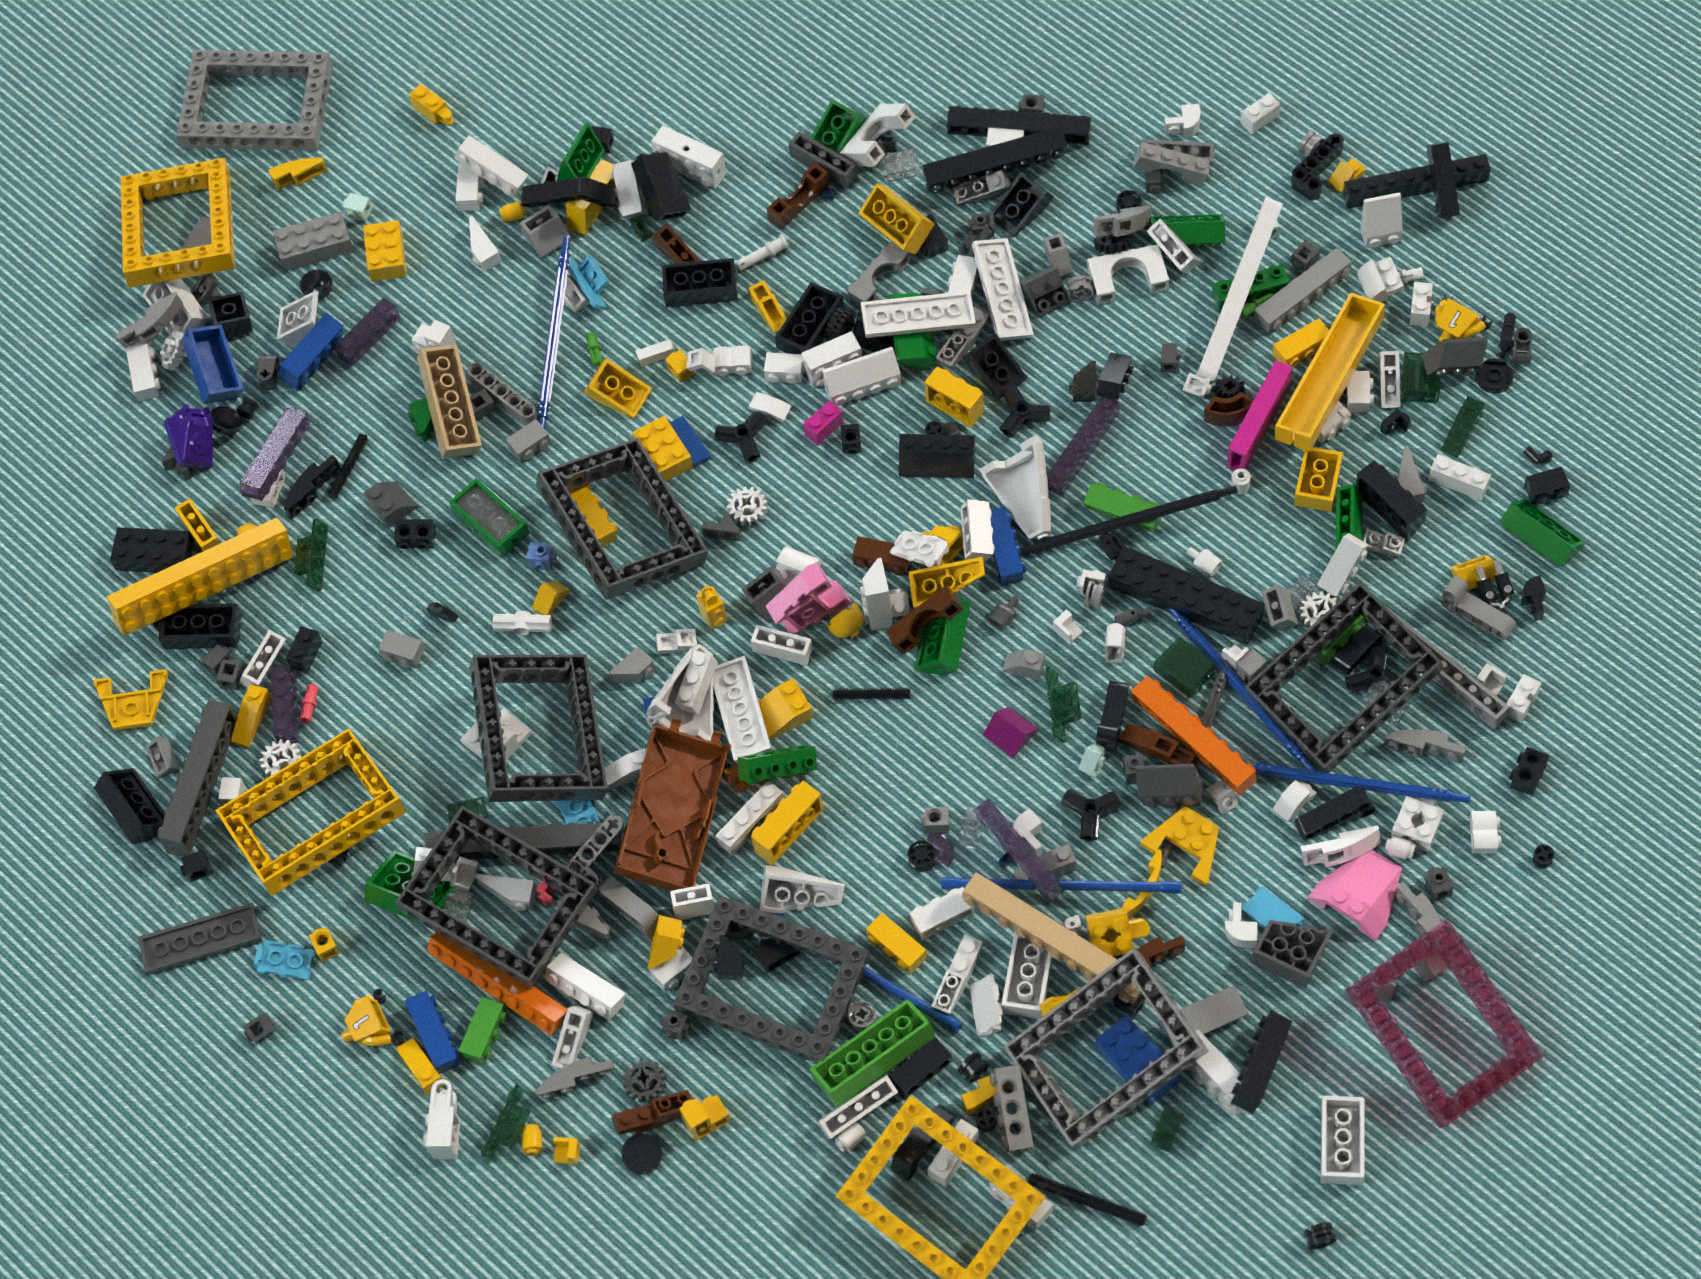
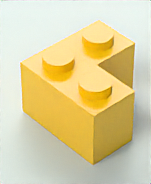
(704, 1117)

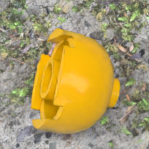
(847, 622)

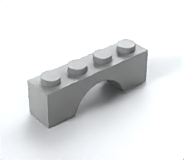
(1152, 157)
(891, 260)

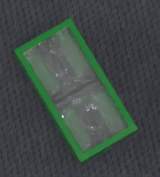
(489, 517)

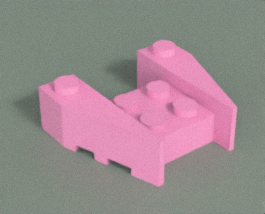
(808, 600)

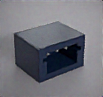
(829, 193)
(1005, 860)

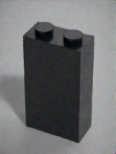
(660, 186)

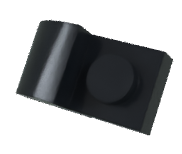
(1532, 595)

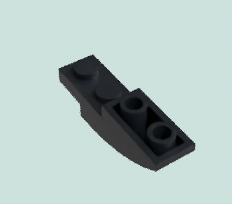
(305, 487)

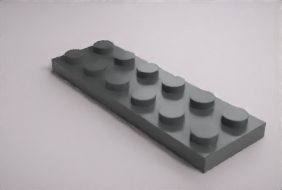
(200, 938)

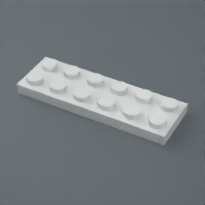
(1002, 289)
(917, 314)
(740, 709)

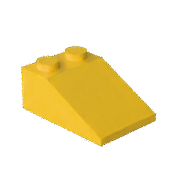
(617, 389)
(784, 709)

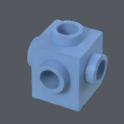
(541, 555)

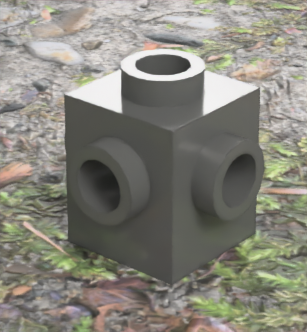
(676, 1030)

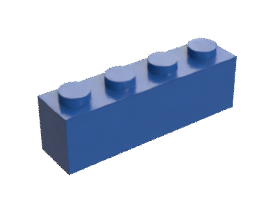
(1006, 552)
(432, 1032)

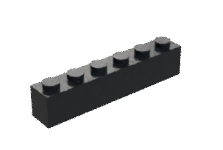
(1261, 1061)

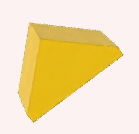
(549, 597)

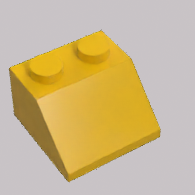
(666, 941)

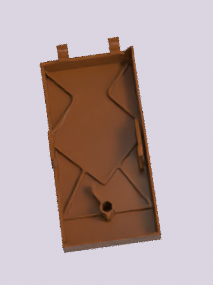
(671, 808)

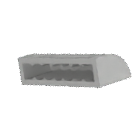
(1212, 1012)

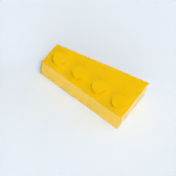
(582, 213)

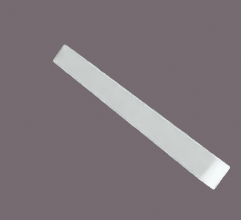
(1239, 289)

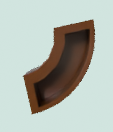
(1227, 410)

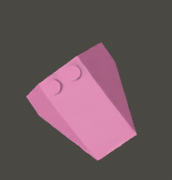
(1361, 891)

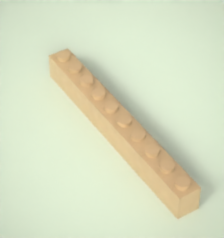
(1041, 930)

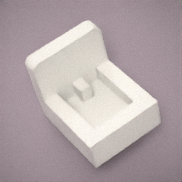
(1197, 385)
(1087, 575)
(899, 602)
(1222, 796)

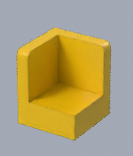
(566, 1150)

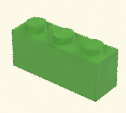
(483, 1031)

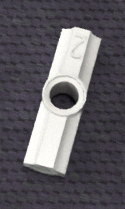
(522, 623)

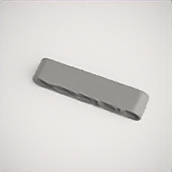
(499, 387)

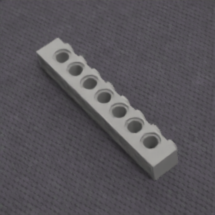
(1465, 687)

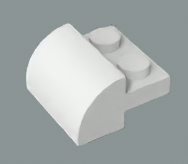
(1380, 279)
(794, 562)

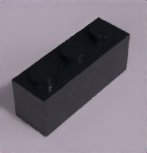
(1115, 376)
(920, 1067)

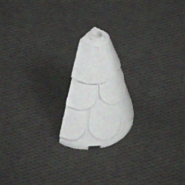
(1023, 487)
(664, 707)

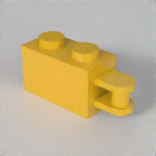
(430, 105)
(711, 607)

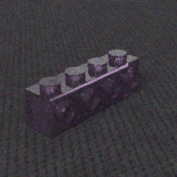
(367, 332)
(284, 704)

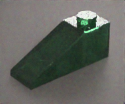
(1463, 426)

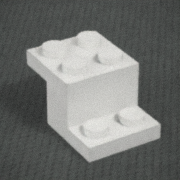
(513, 737)

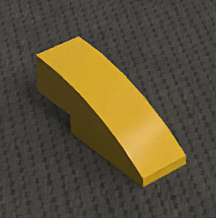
(297, 171)
(767, 305)
(980, 1097)

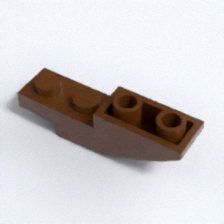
(1155, 744)
(1156, 951)
(650, 1116)

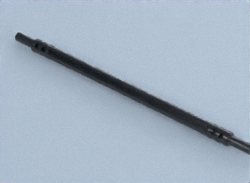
(1128, 520)

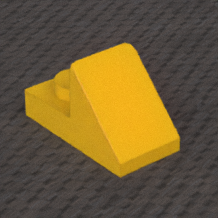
(1346, 172)

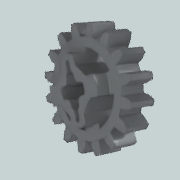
(635, 1082)

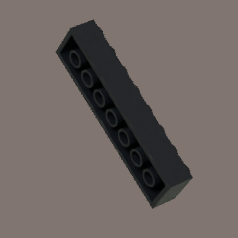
(1001, 156)
(1186, 593)

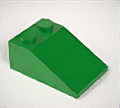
(837, 126)

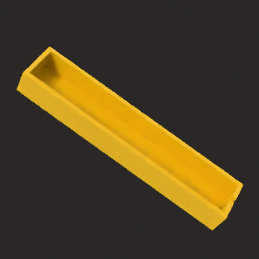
(1329, 372)
(200, 576)

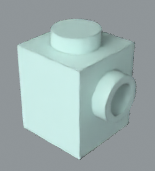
(357, 207)

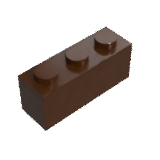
(868, 550)

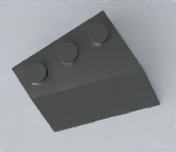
(1291, 951)

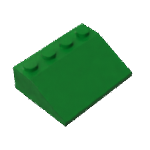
(391, 880)

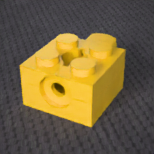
(1114, 932)

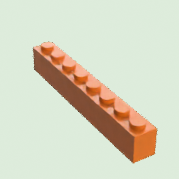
(1194, 736)
(527, 1002)

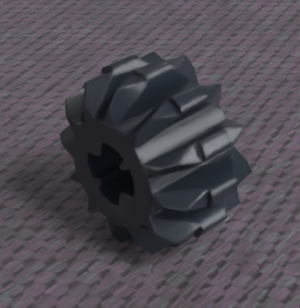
(1228, 387)

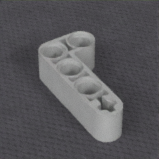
(1477, 612)
(596, 847)
(629, 906)

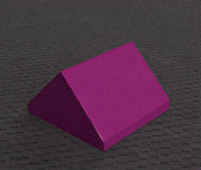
(1009, 731)

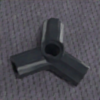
(1017, 403)
(750, 428)
(1376, 666)
(1089, 821)

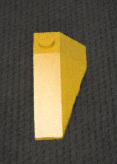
(955, 575)

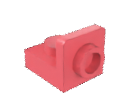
(544, 892)

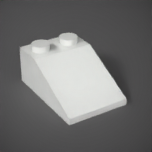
(1382, 220)
(297, 319)

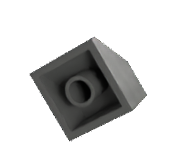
(389, 502)

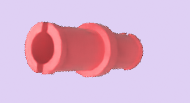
(308, 703)

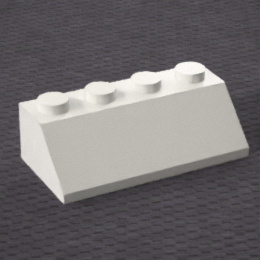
(190, 313)
(862, 377)
(876, 598)

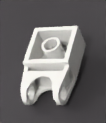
(442, 1123)

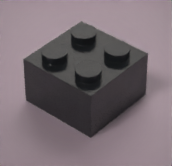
(231, 313)

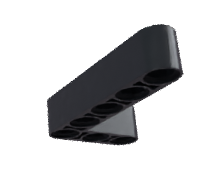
(568, 190)

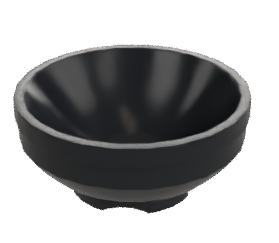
(315, 279)
(228, 417)

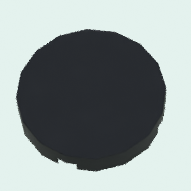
(1494, 376)
(641, 1153)

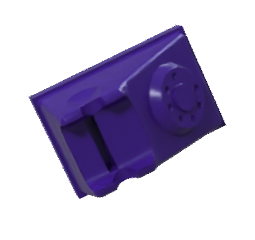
(191, 437)

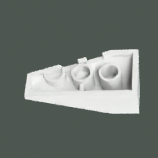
(792, 890)

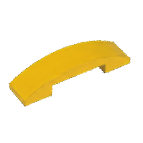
(1154, 868)

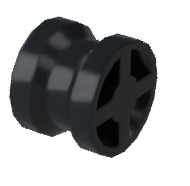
(247, 408)
(934, 427)
(1545, 852)
(986, 1115)

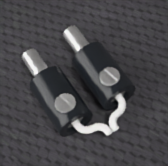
(1502, 581)

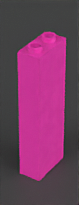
(1259, 416)

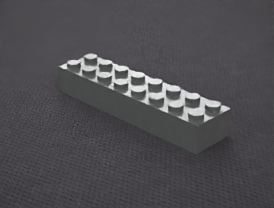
(197, 778)

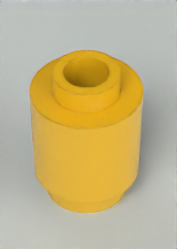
(512, 212)
(531, 1140)

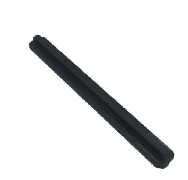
(1087, 1199)

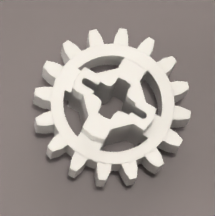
(172, 351)
(747, 506)
(1315, 605)
(279, 756)

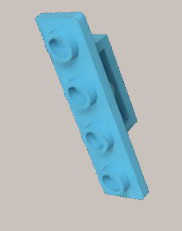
(590, 279)

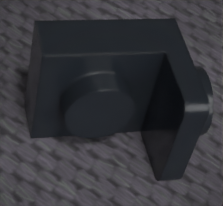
(1393, 421)
(1110, 544)

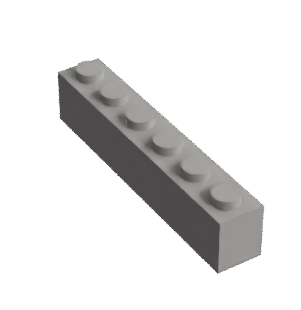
(1302, 291)

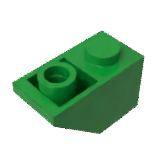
(421, 415)

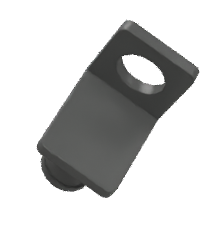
(986, 234)

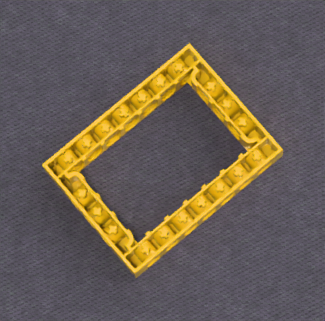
(183, 263)
(290, 782)
(862, 1178)

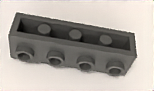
(810, 152)

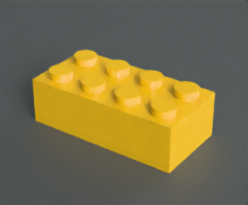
(896, 218)
(787, 822)

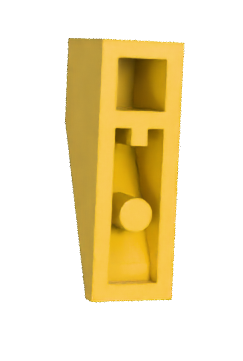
(251, 715)
(419, 1065)

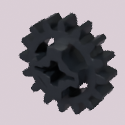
(1110, 244)

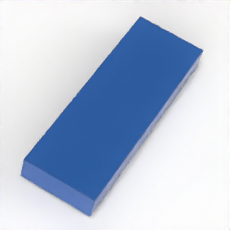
(691, 441)

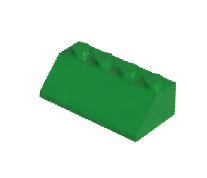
(582, 155)
(1195, 228)
(915, 348)
(1541, 532)
(942, 643)

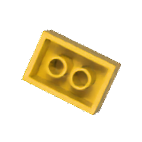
(385, 250)
(954, 396)
(664, 448)
(1318, 479)

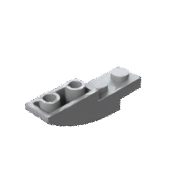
(1122, 223)
(157, 318)
(962, 340)
(1417, 741)
(1419, 908)
(565, 1077)

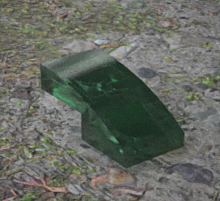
(1167, 1129)

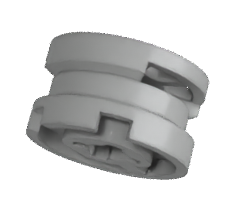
(1309, 143)
(1080, 289)
(1094, 595)
(861, 1015)

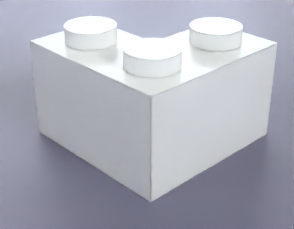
(433, 336)

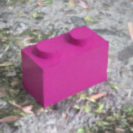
(823, 423)

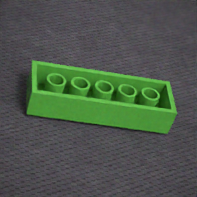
(872, 1053)

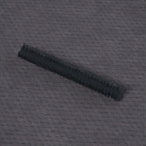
(347, 466)
(871, 693)

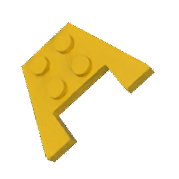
(132, 708)
(1190, 833)

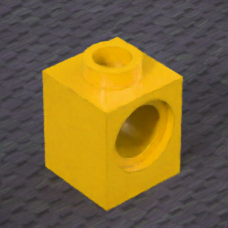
(677, 366)
(324, 951)

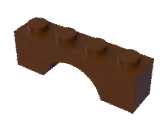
(813, 182)
(906, 631)

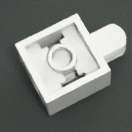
(1418, 822)

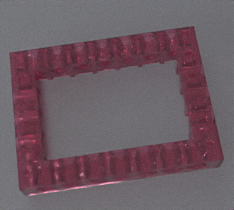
(1485, 996)

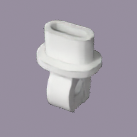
(1074, 925)

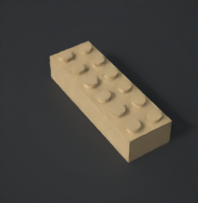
(449, 401)

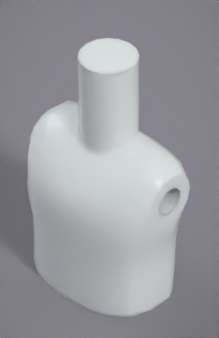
(1205, 561)

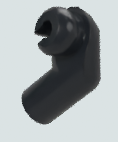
(1538, 458)

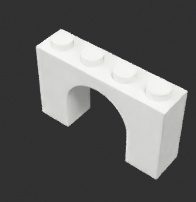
(862, 147)
(1146, 259)

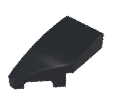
(442, 612)

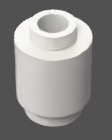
(1241, 479)
(1400, 847)
(850, 1137)

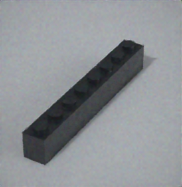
(977, 120)
(1414, 181)

